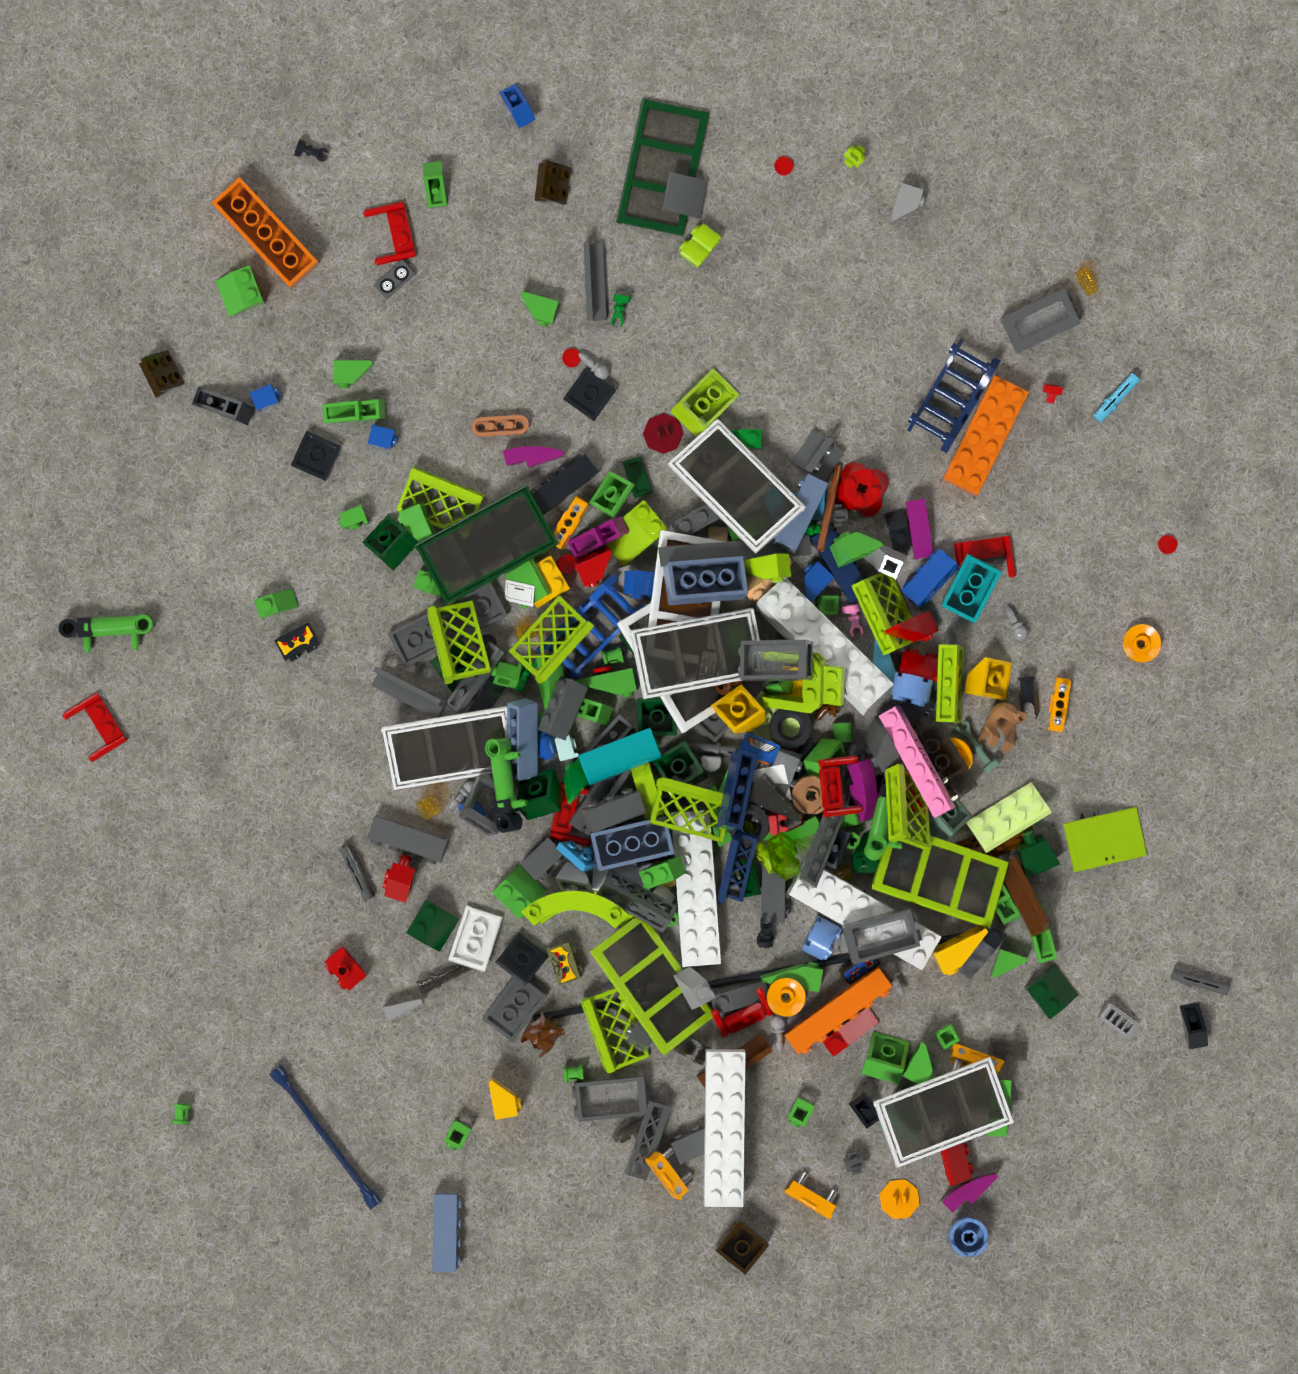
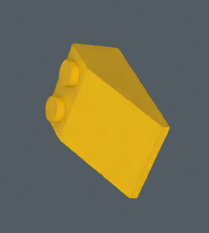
(956, 951)

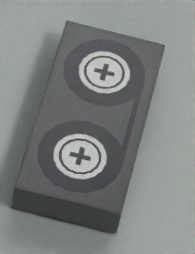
(394, 279)

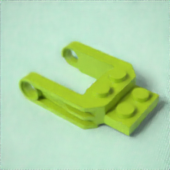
(824, 688)

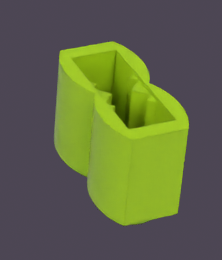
(700, 245)

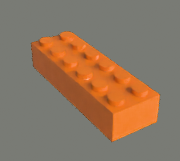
(265, 233)
(985, 436)
(837, 1010)

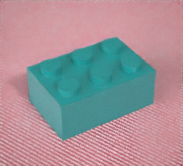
(971, 588)

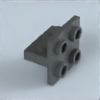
(818, 456)

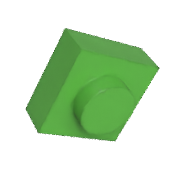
(828, 604)

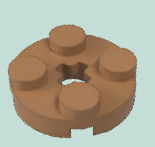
(800, 791)

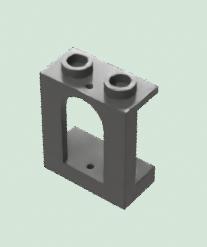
(484, 824)

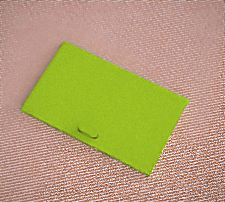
(1100, 837)

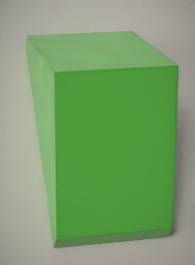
(1006, 961)

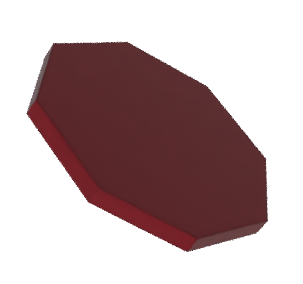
(663, 433)

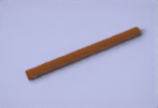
(829, 508)

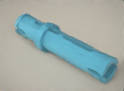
(1100, 414)

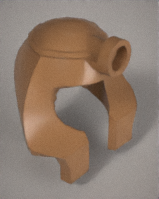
(1002, 717)

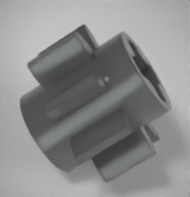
(839, 516)
(854, 1162)

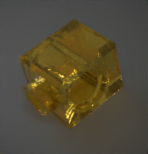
(428, 807)

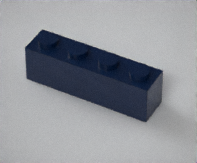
(845, 575)
(737, 790)

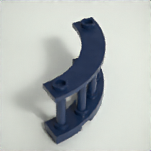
(965, 405)

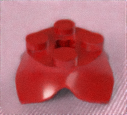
(865, 504)

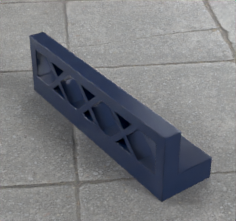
(730, 867)

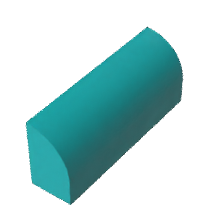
(619, 756)

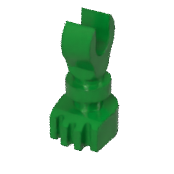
(619, 308)
(812, 528)
(523, 677)

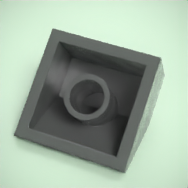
(881, 747)

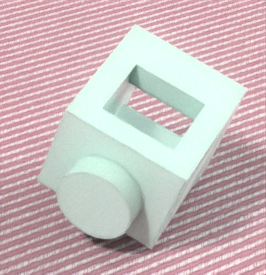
(566, 748)

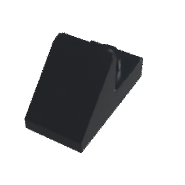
(898, 530)
(864, 1110)

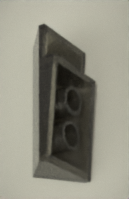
(946, 761)

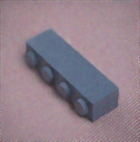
(810, 495)
(522, 734)
(445, 1232)

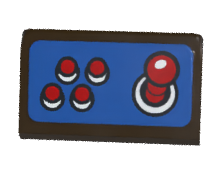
(854, 972)

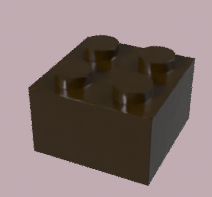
(742, 1246)

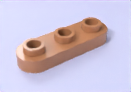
(491, 425)

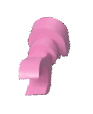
(852, 611)

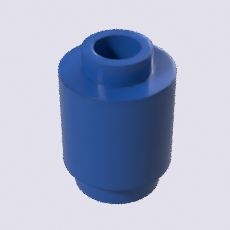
(546, 746)

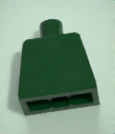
(1035, 854)

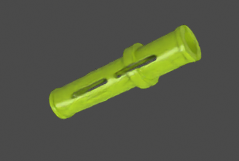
(761, 848)

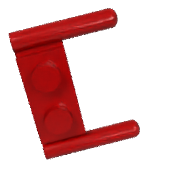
(399, 230)
(987, 549)
(103, 722)
(831, 787)
(560, 827)
(744, 1017)

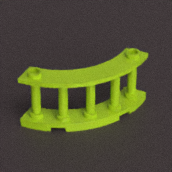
(558, 902)

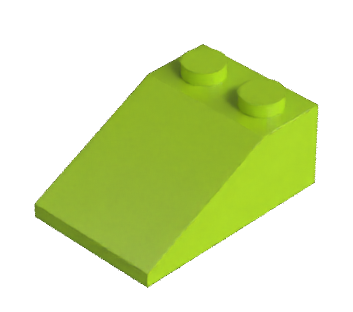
(705, 402)
(643, 531)

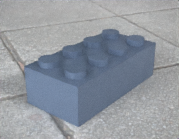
(705, 580)
(631, 844)

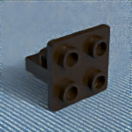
(552, 182)
(161, 372)

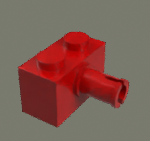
(399, 879)
(345, 968)

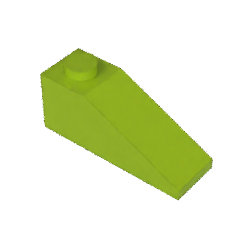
(769, 567)
(646, 786)

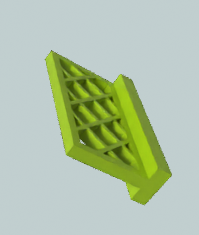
(445, 486)
(877, 615)
(441, 641)
(560, 653)
(949, 683)
(690, 792)
(898, 809)
(601, 1038)

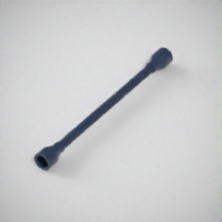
(370, 1197)

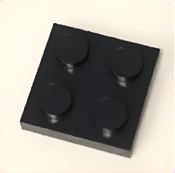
(589, 394)
(316, 456)
(522, 959)

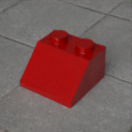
(592, 566)
(919, 665)
(956, 1164)

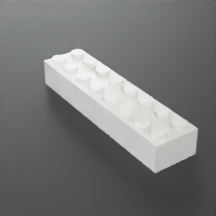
(800, 620)
(696, 895)
(849, 904)
(724, 1127)

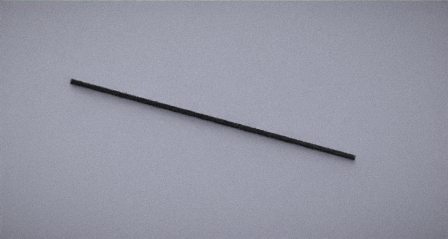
(721, 982)

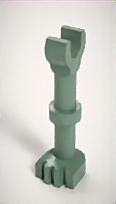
(977, 748)

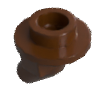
(724, 689)
(830, 709)

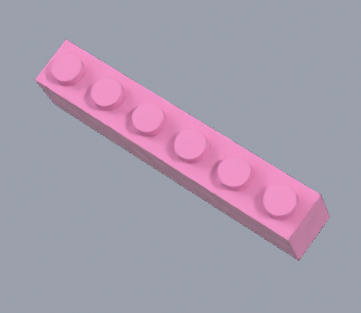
(917, 761)

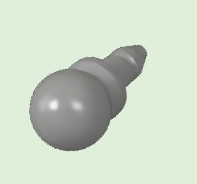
(599, 370)
(1019, 632)
(463, 794)
(889, 971)
(778, 1023)

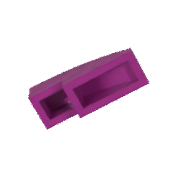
(532, 455)
(919, 528)
(598, 537)
(863, 787)
(968, 1190)

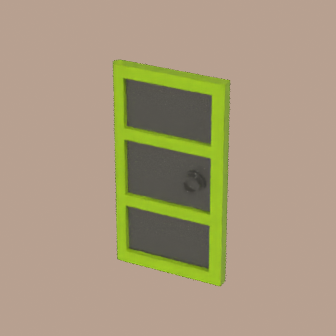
(943, 879)
(643, 975)

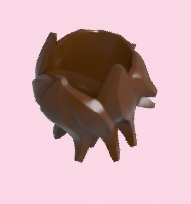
(542, 1034)

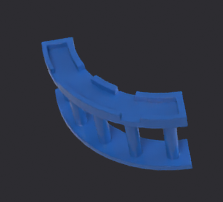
(595, 601)

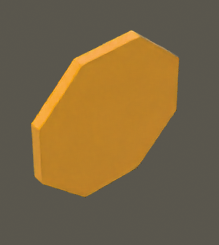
(899, 1199)

